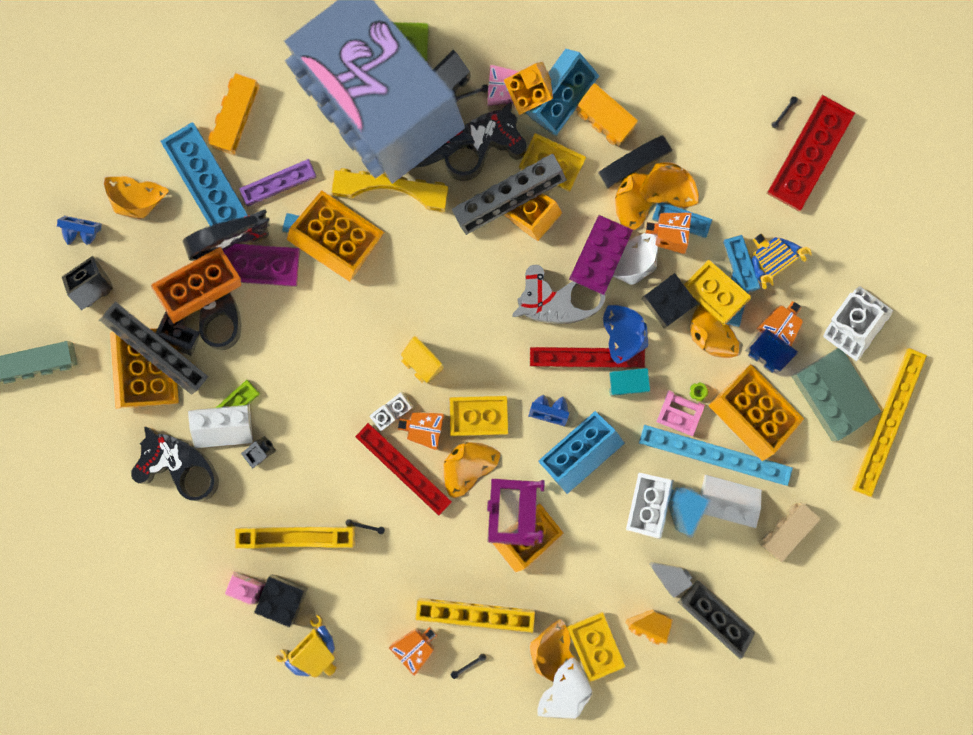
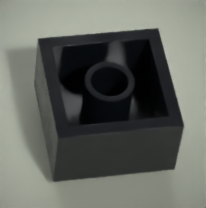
(669, 300)
(281, 600)

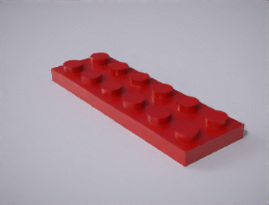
(810, 153)

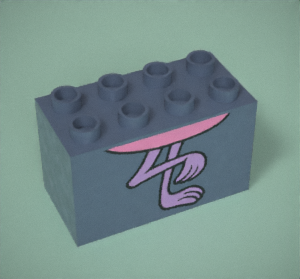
(373, 87)

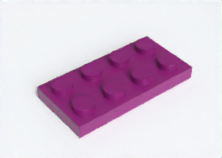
(601, 254)
(265, 264)

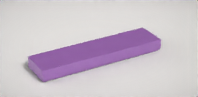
(278, 182)

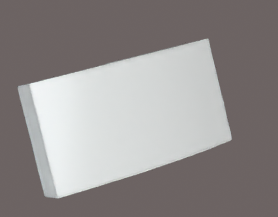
(391, 411)

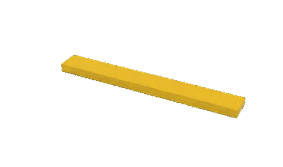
(889, 422)

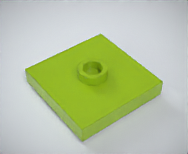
(416, 35)

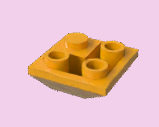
(530, 87)
(652, 624)

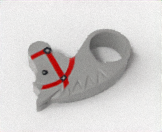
(546, 306)

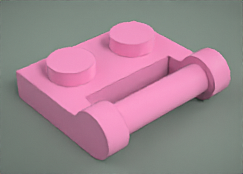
(678, 419)

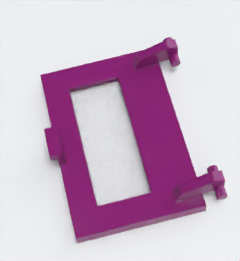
(513, 512)

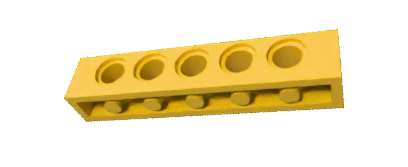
(475, 615)

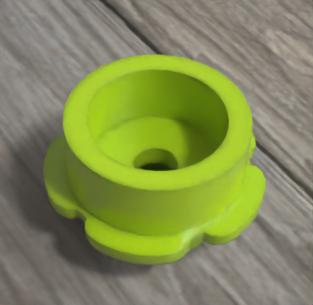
(703, 391)

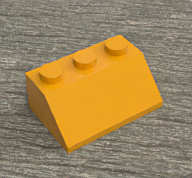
(606, 115)

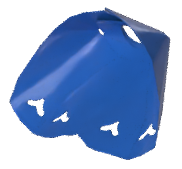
(627, 332)

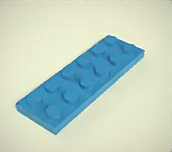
(203, 175)

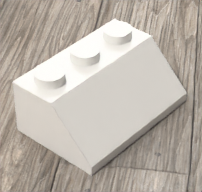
(221, 426)
(731, 501)
(649, 505)

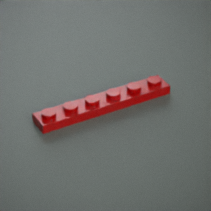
(581, 358)
(403, 469)

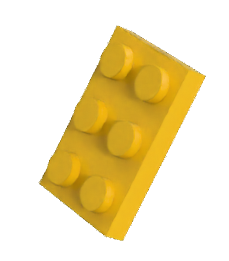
(569, 160)
(717, 292)
(478, 415)
(596, 646)

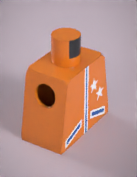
(671, 231)
(783, 322)
(423, 428)
(414, 648)

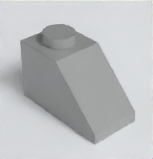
(672, 577)

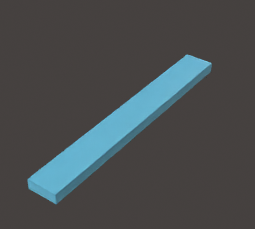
(715, 455)

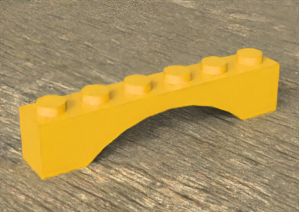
(350, 184)
(294, 537)

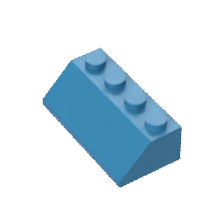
(570, 82)
(581, 452)
(686, 509)

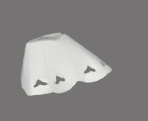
(639, 261)
(568, 695)

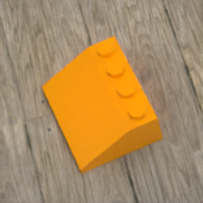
(334, 235)
(137, 379)
(756, 412)

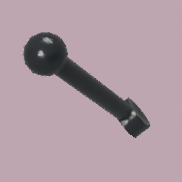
(484, 88)
(793, 100)
(380, 530)
(454, 674)

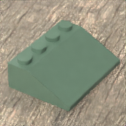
(836, 394)

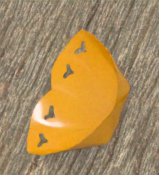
(669, 184)
(134, 199)
(630, 202)
(713, 334)
(468, 466)
(550, 652)

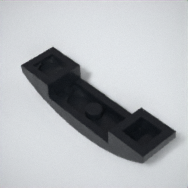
(635, 160)

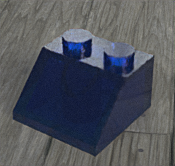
(770, 351)

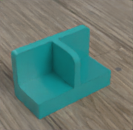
(629, 382)

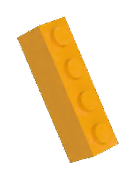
(234, 114)

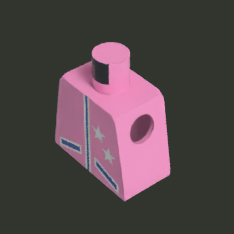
(497, 91)
(244, 588)

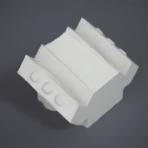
(857, 323)

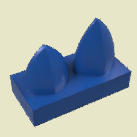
(71, 225)
(556, 414)

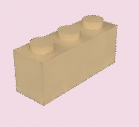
(790, 531)

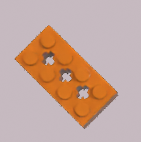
(198, 272)

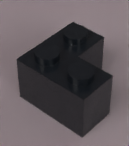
(177, 335)

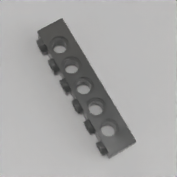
(509, 194)
(153, 348)

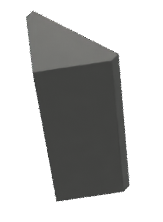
(717, 619)

